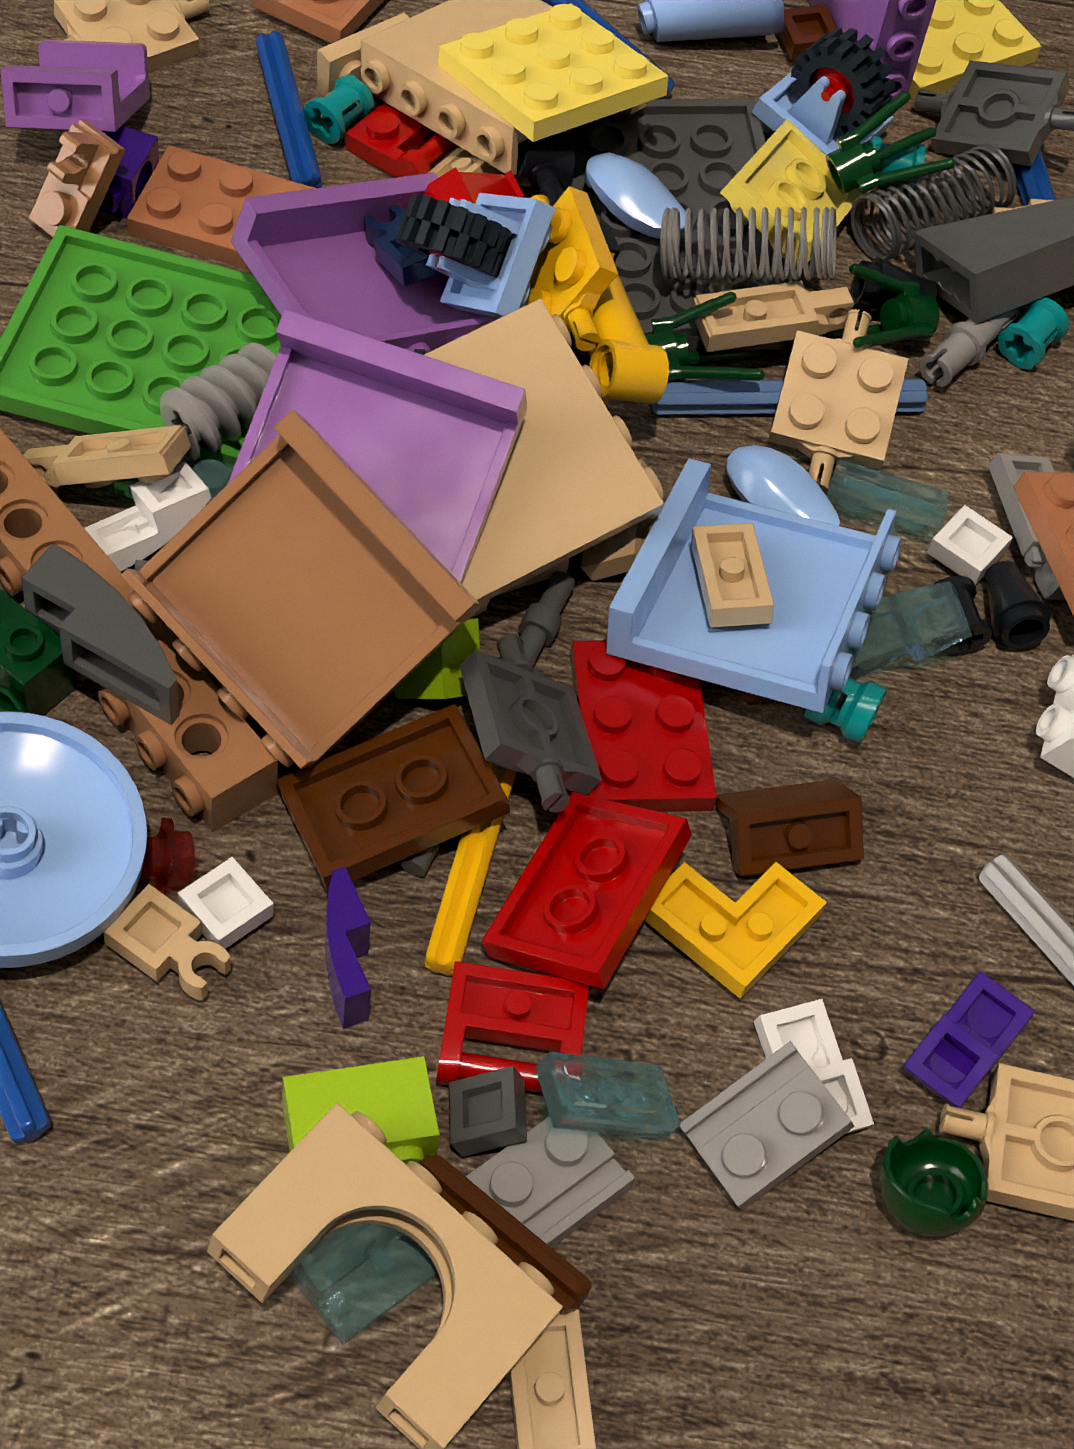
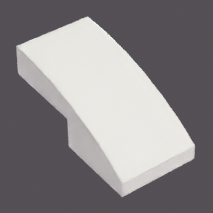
(158, 516)
(814, 1038)

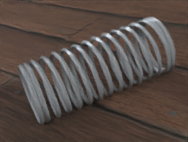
(824, 264)

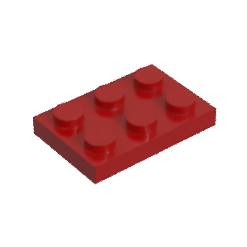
(644, 731)
(587, 889)

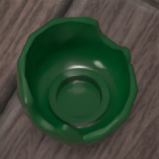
(932, 1184)

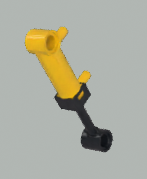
(623, 359)

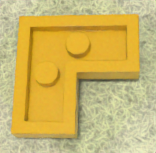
(732, 938)

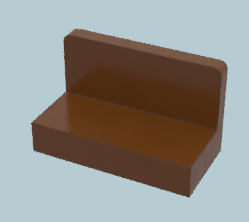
(793, 826)

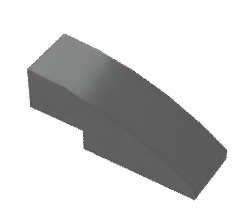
(100, 632)

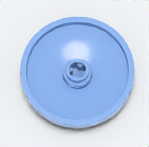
(66, 839)

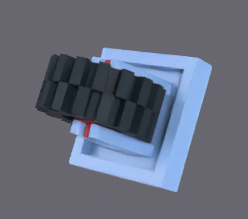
(831, 90)
(480, 246)

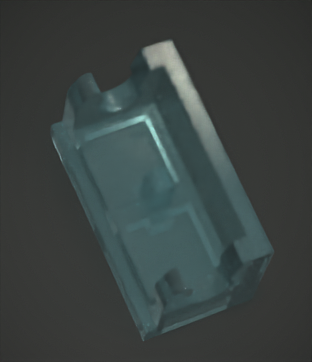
(361, 1276)

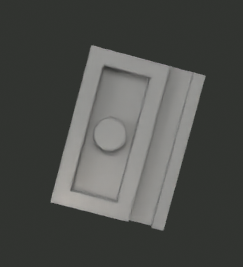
(766, 1125)
(554, 1180)

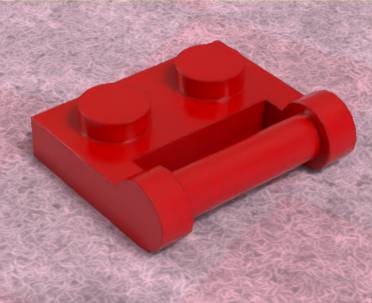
(390, 139)
(509, 1010)

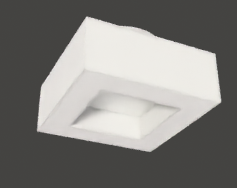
(969, 544)
(226, 903)

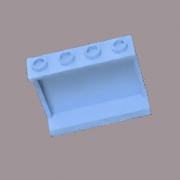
(818, 583)

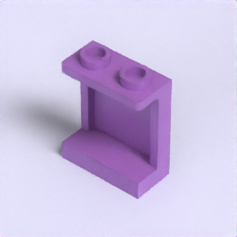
(77, 82)

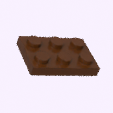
(393, 795)

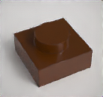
(804, 27)

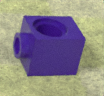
(133, 171)

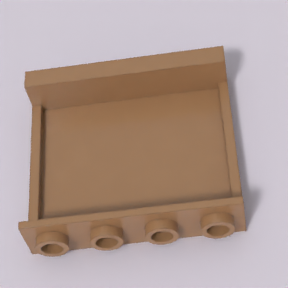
(301, 595)

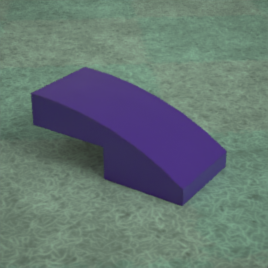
(345, 941)
(969, 1040)

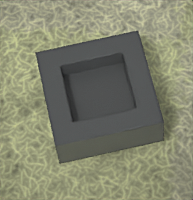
(487, 1111)

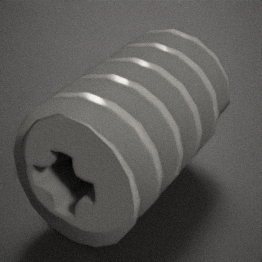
(219, 398)

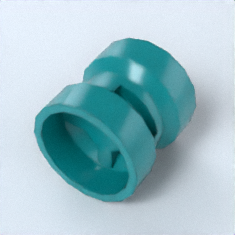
(857, 711)

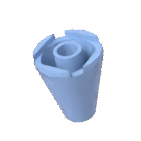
(710, 18)

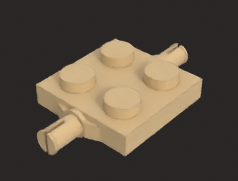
(154, 23)
(838, 400)
(1024, 1140)

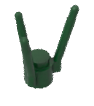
(857, 163)
(901, 317)
(680, 357)

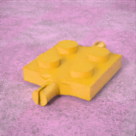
(573, 266)

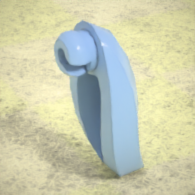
(631, 193)
(778, 483)

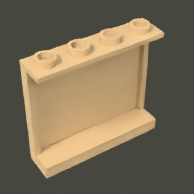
(404, 72)
(571, 462)

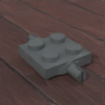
(999, 107)
(530, 723)

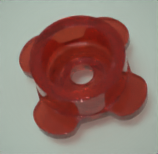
(169, 856)

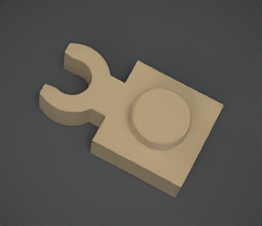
(162, 936)

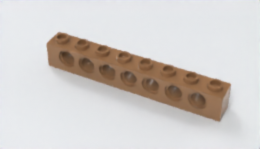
(214, 786)

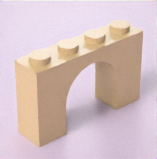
(350, 1178)

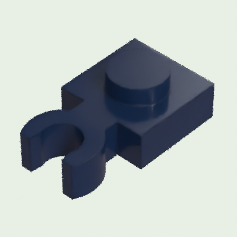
(400, 261)

